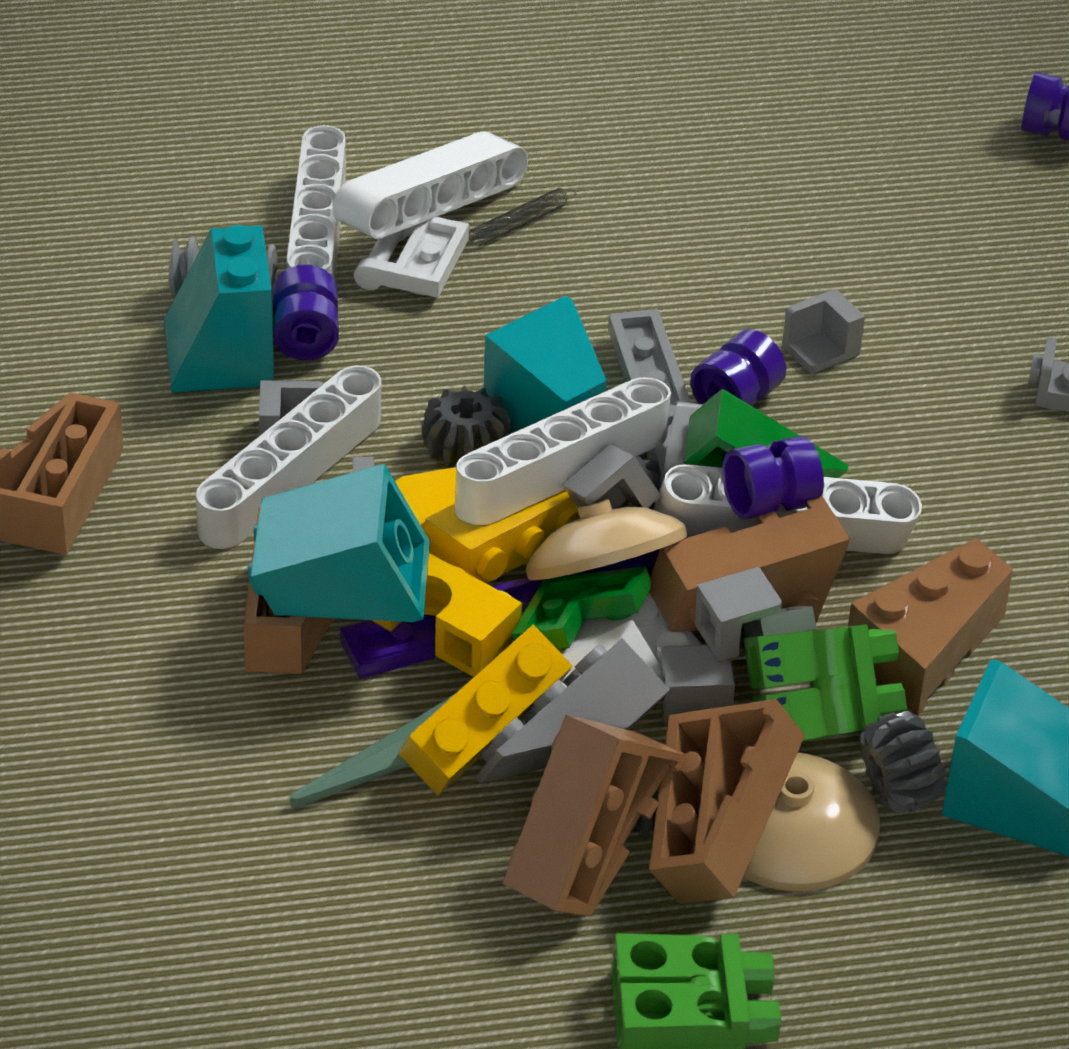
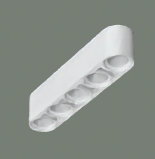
(319, 177)
(429, 184)
(289, 454)
(546, 454)
(871, 512)

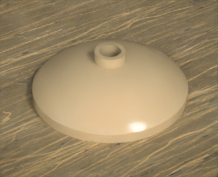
(603, 538)
(817, 831)

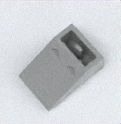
(604, 688)

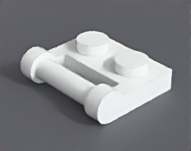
(424, 261)

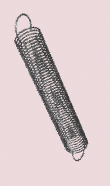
(527, 208)

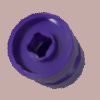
(1047, 106)
(305, 312)
(744, 366)
(764, 477)

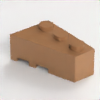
(58, 472)
(793, 552)
(937, 616)
(278, 641)
(720, 796)
(584, 812)

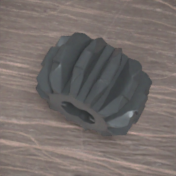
(463, 423)
(902, 761)

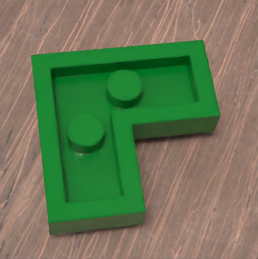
(566, 601)

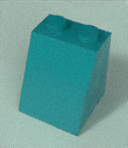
(223, 315)
(542, 364)
(341, 550)
(1012, 762)

